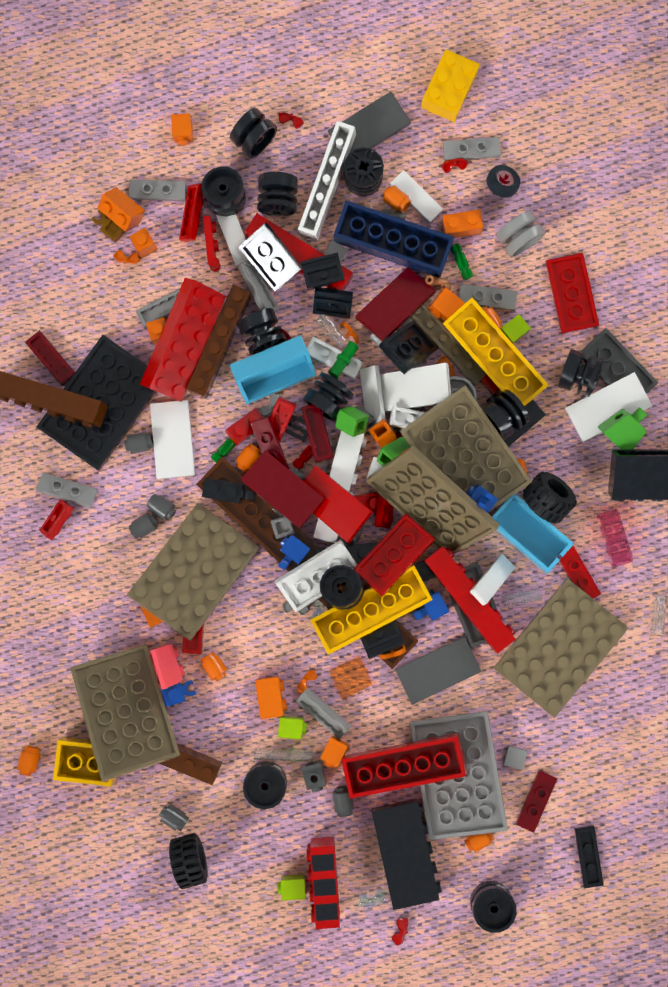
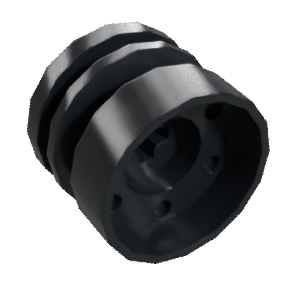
(356, 179)
(277, 193)
(260, 328)
(580, 372)
(328, 396)
(506, 413)
(339, 576)

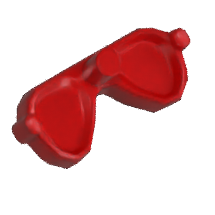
(285, 117)
(458, 162)
(402, 924)

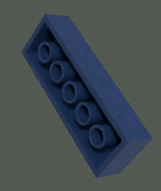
(393, 239)

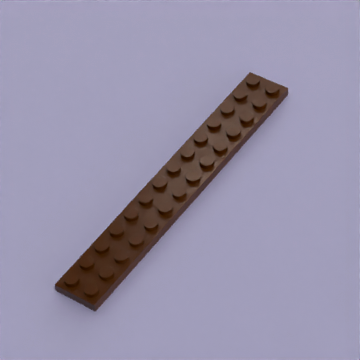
(256, 520)

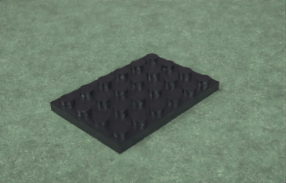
(110, 377)

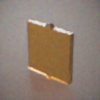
(351, 677)

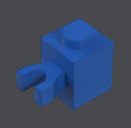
(482, 497)
(294, 550)
(434, 608)
(175, 693)

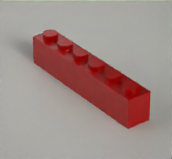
(297, 247)
(458, 585)

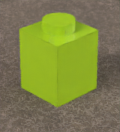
(515, 328)
(291, 727)
(292, 887)

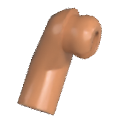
(438, 282)

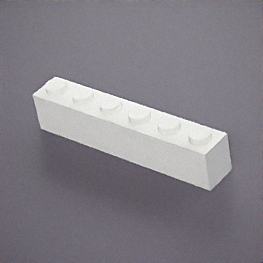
(327, 180)
(342, 471)

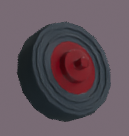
(503, 181)

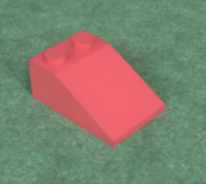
(166, 665)

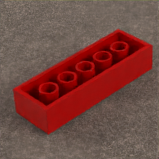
(183, 339)
(404, 765)

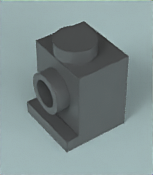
(310, 769)

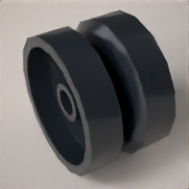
(253, 133)
(224, 191)
(254, 790)
(492, 918)

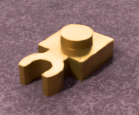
(108, 227)

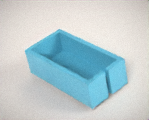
(273, 369)
(531, 534)

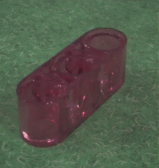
(615, 537)

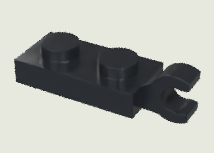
(225, 491)

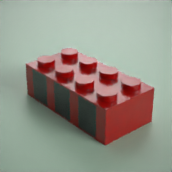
(324, 885)

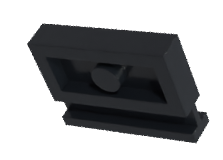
(322, 271)
(332, 302)
(382, 640)

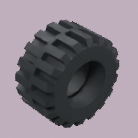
(549, 497)
(188, 861)

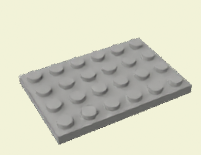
(466, 803)

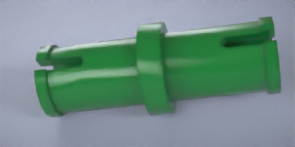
(343, 359)

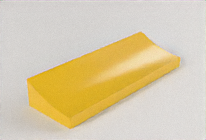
(494, 352)
(341, 627)

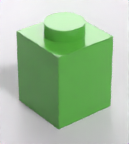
(352, 421)

